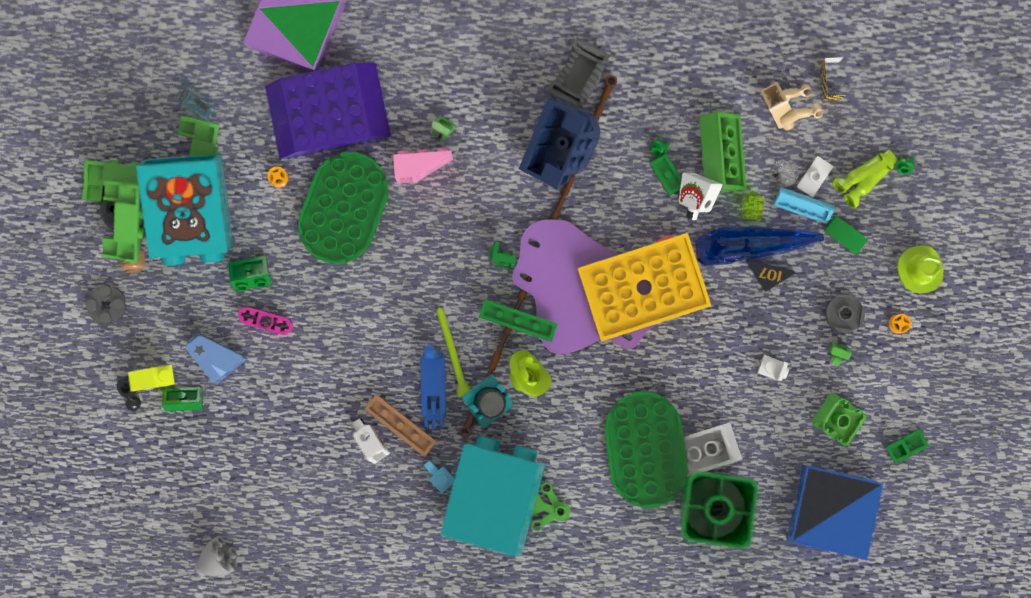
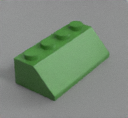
(723, 150)

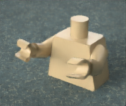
(780, 109)

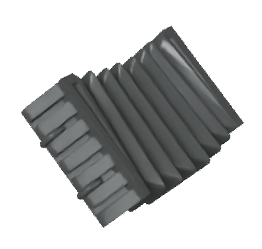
(580, 73)

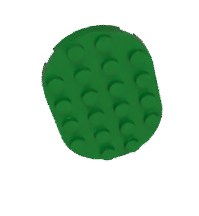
(343, 208)
(646, 449)

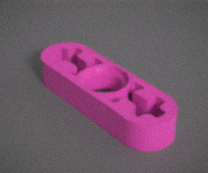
(278, 330)

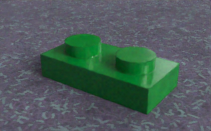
(666, 174)

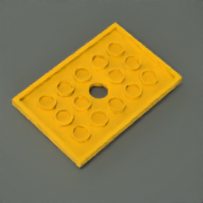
(674, 282)

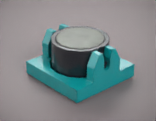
(488, 402)

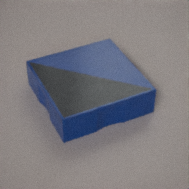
(835, 512)

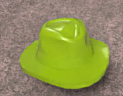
(920, 269)
(528, 374)

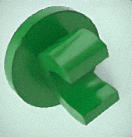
(658, 148)
(904, 166)

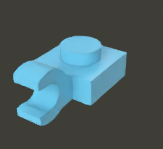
(440, 477)

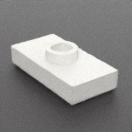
(814, 177)

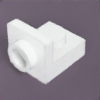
(773, 368)

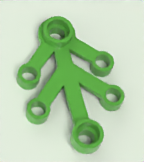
(552, 509)

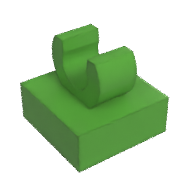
(443, 126)
(839, 352)

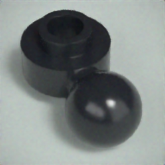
(133, 402)

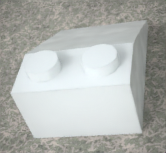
(711, 449)

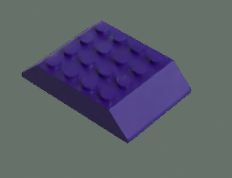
(327, 109)

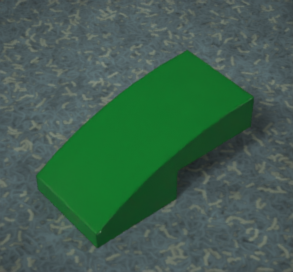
(845, 234)
(907, 446)

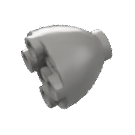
(216, 559)

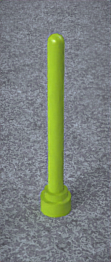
(462, 387)

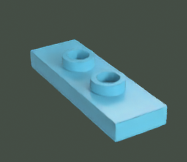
(804, 205)

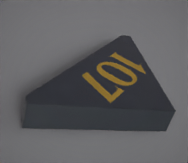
(768, 275)

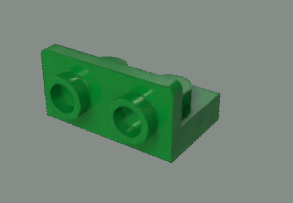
(502, 259)
(249, 273)

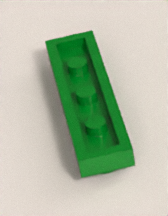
(518, 320)

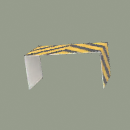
(824, 79)

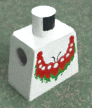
(698, 194)
(374, 447)

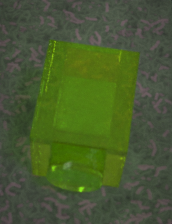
(752, 207)

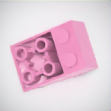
(418, 165)

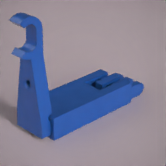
(433, 387)

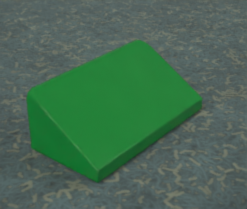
(182, 399)

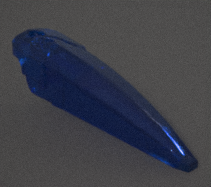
(744, 243)

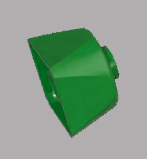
(734, 523)

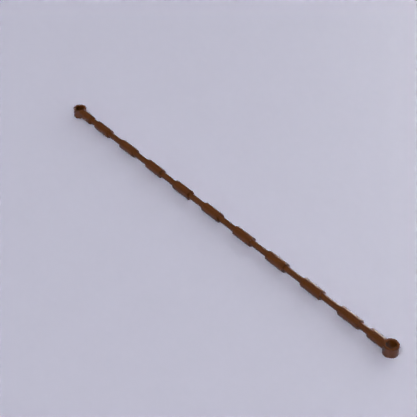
(555, 215)

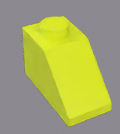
(151, 378)

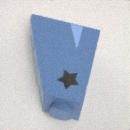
(213, 357)

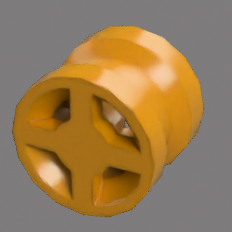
(275, 174)
(904, 323)

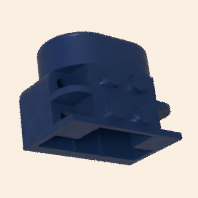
(560, 143)

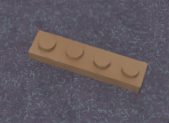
(400, 425)

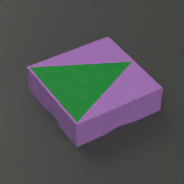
(294, 30)

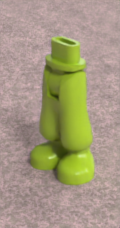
(864, 178)

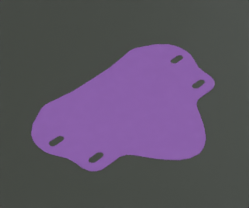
(559, 286)

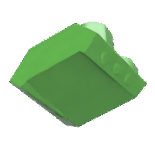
(839, 419)

